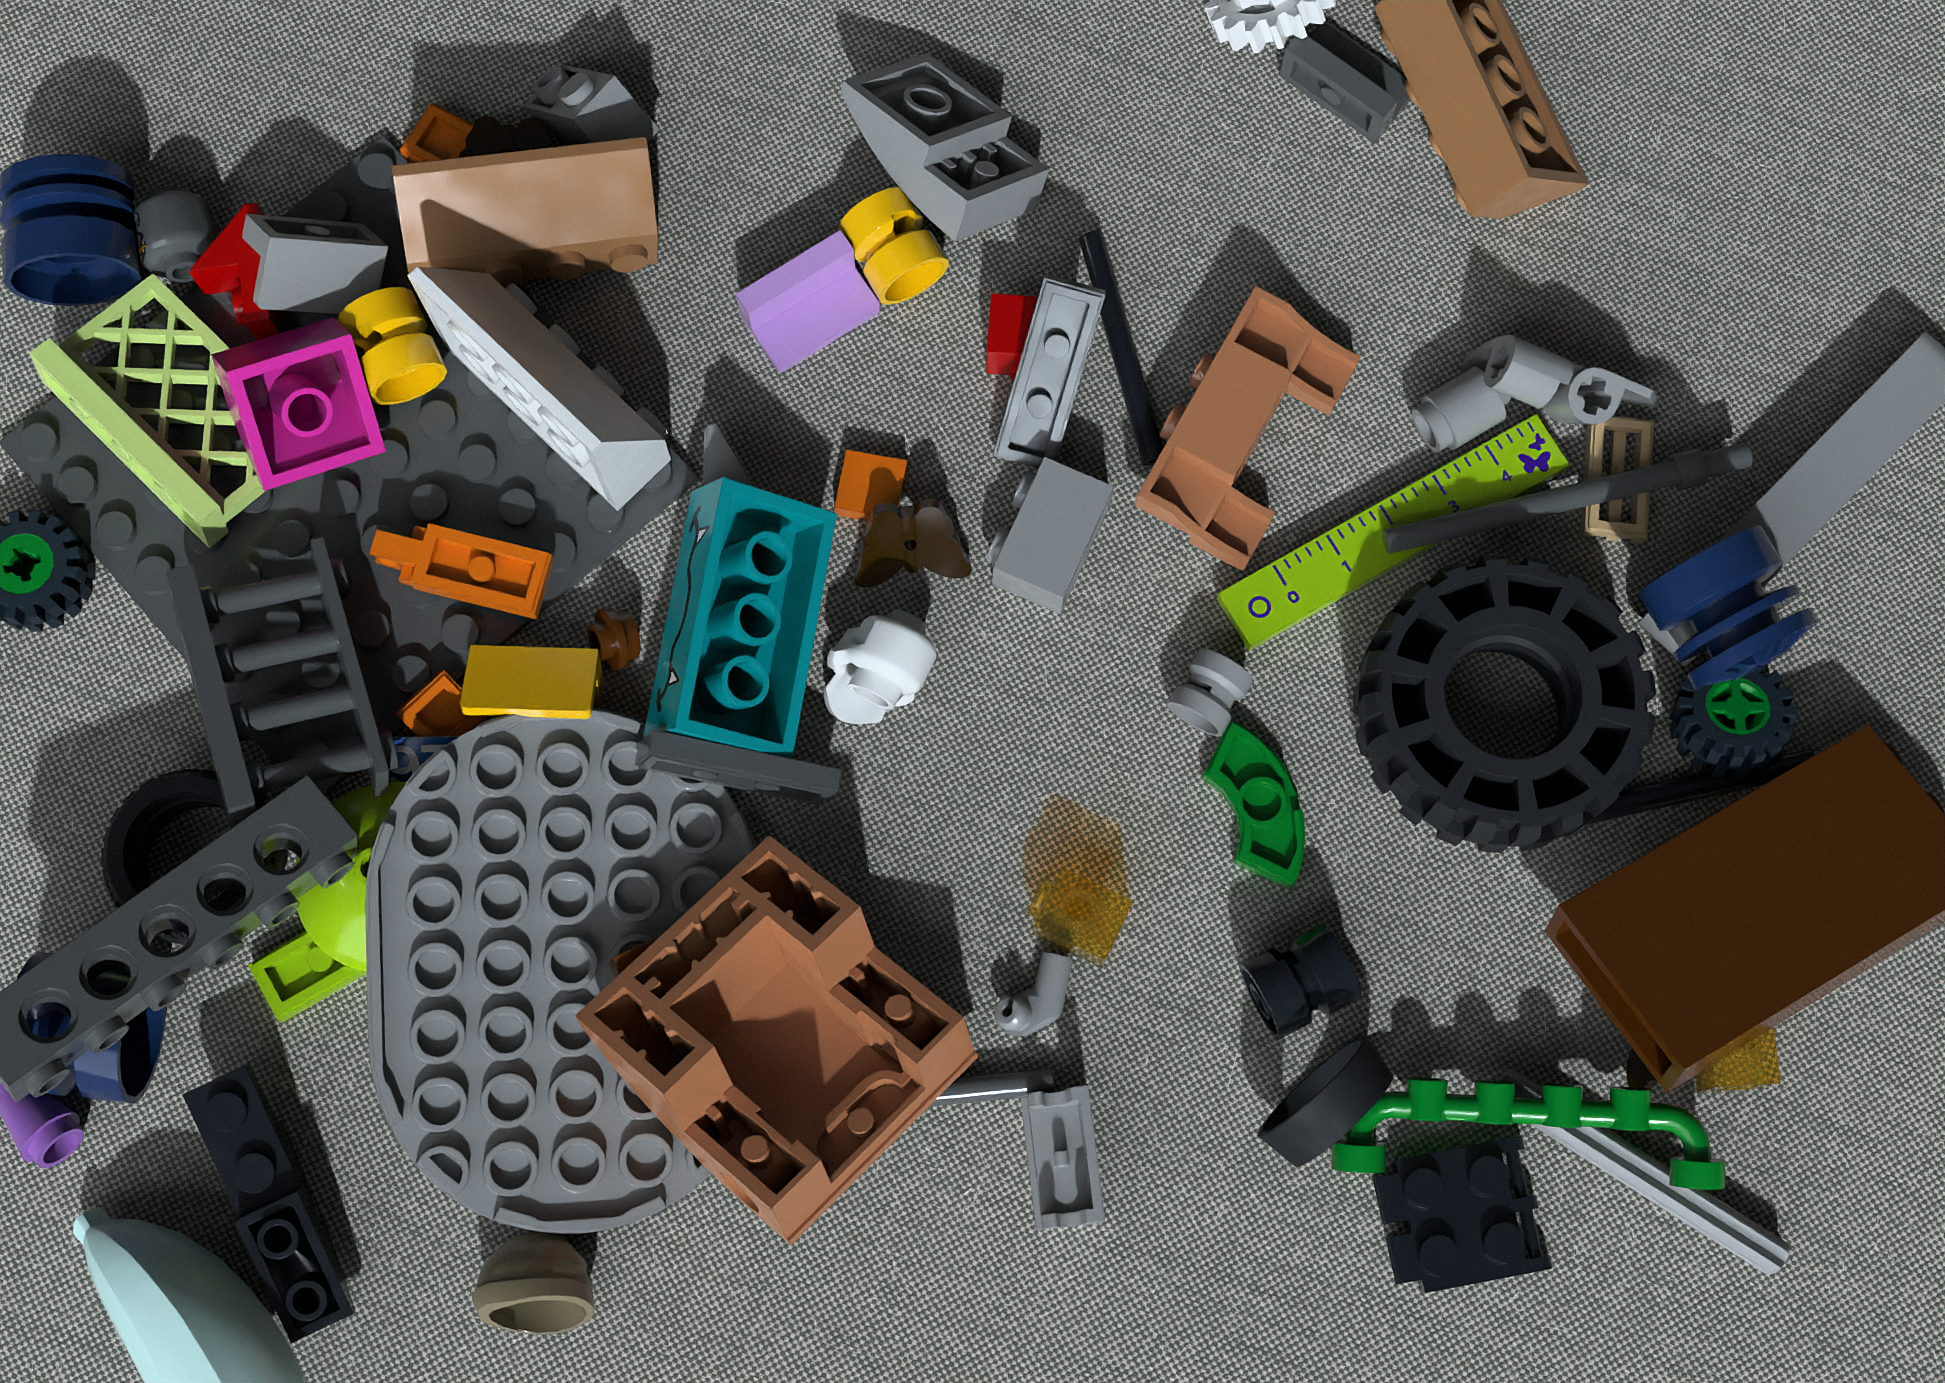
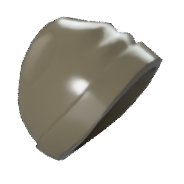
(535, 1286)

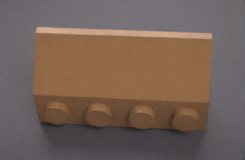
(1481, 104)
(531, 211)

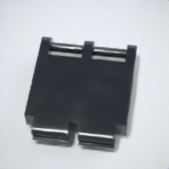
(1460, 1216)

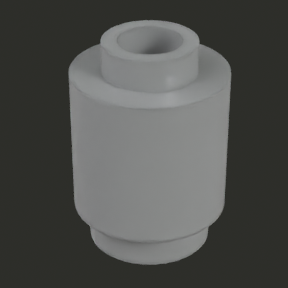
(1459, 411)

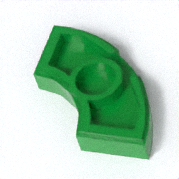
(1263, 805)

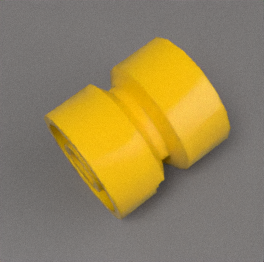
(896, 251)
(393, 346)

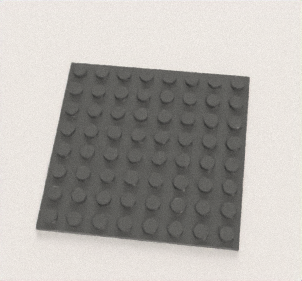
(447, 462)

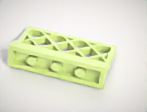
(127, 428)

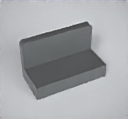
(1345, 80)

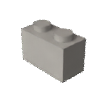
(1050, 535)

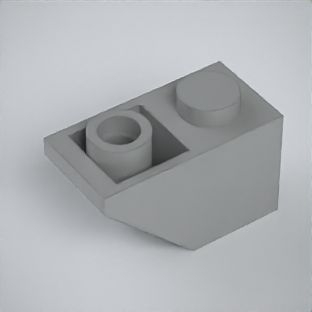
(587, 107)

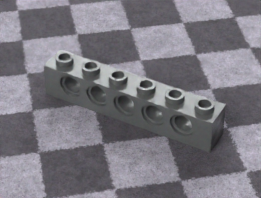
(293, 821)

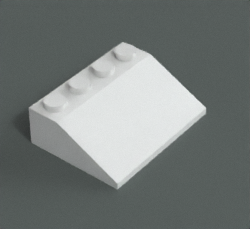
(544, 380)

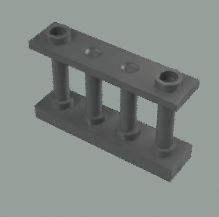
(232, 723)

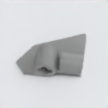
(1554, 381)

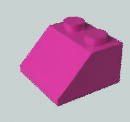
(299, 402)

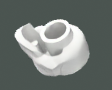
(878, 667)

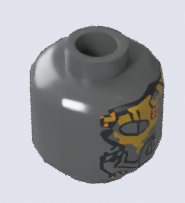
(173, 231)

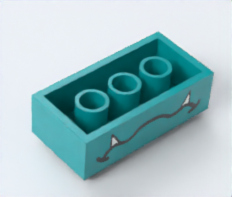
(742, 618)

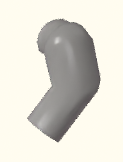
(1039, 1004)

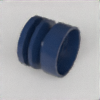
(68, 230)
(1728, 608)
(124, 1068)

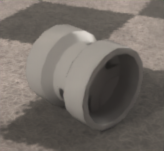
(1210, 692)

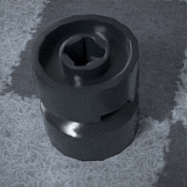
(1304, 979)

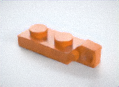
(467, 567)

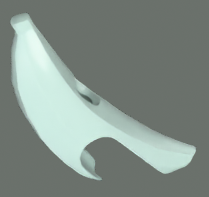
(181, 1306)

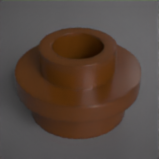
(615, 637)

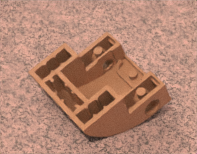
(778, 1038)

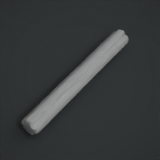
(1651, 1180)

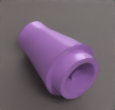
(41, 1128)

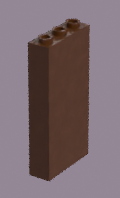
(1760, 907)

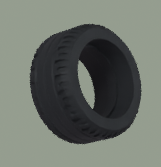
(141, 820)

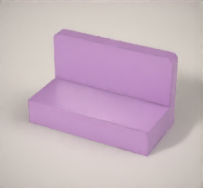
(807, 302)

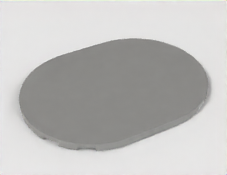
(492, 925)

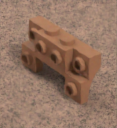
(1236, 395)

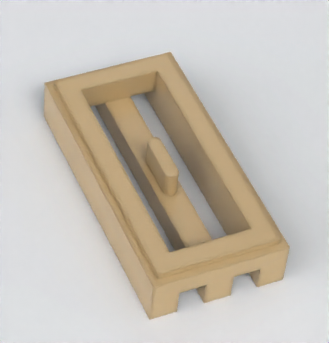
(1612, 528)

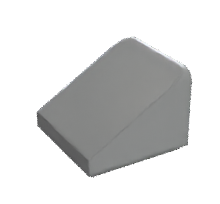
(719, 459)

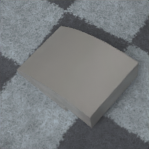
(944, 145)

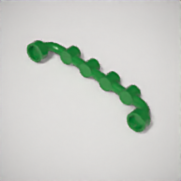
(1559, 1107)

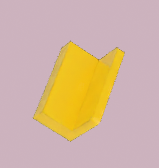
(532, 681)

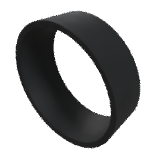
(1327, 1102)

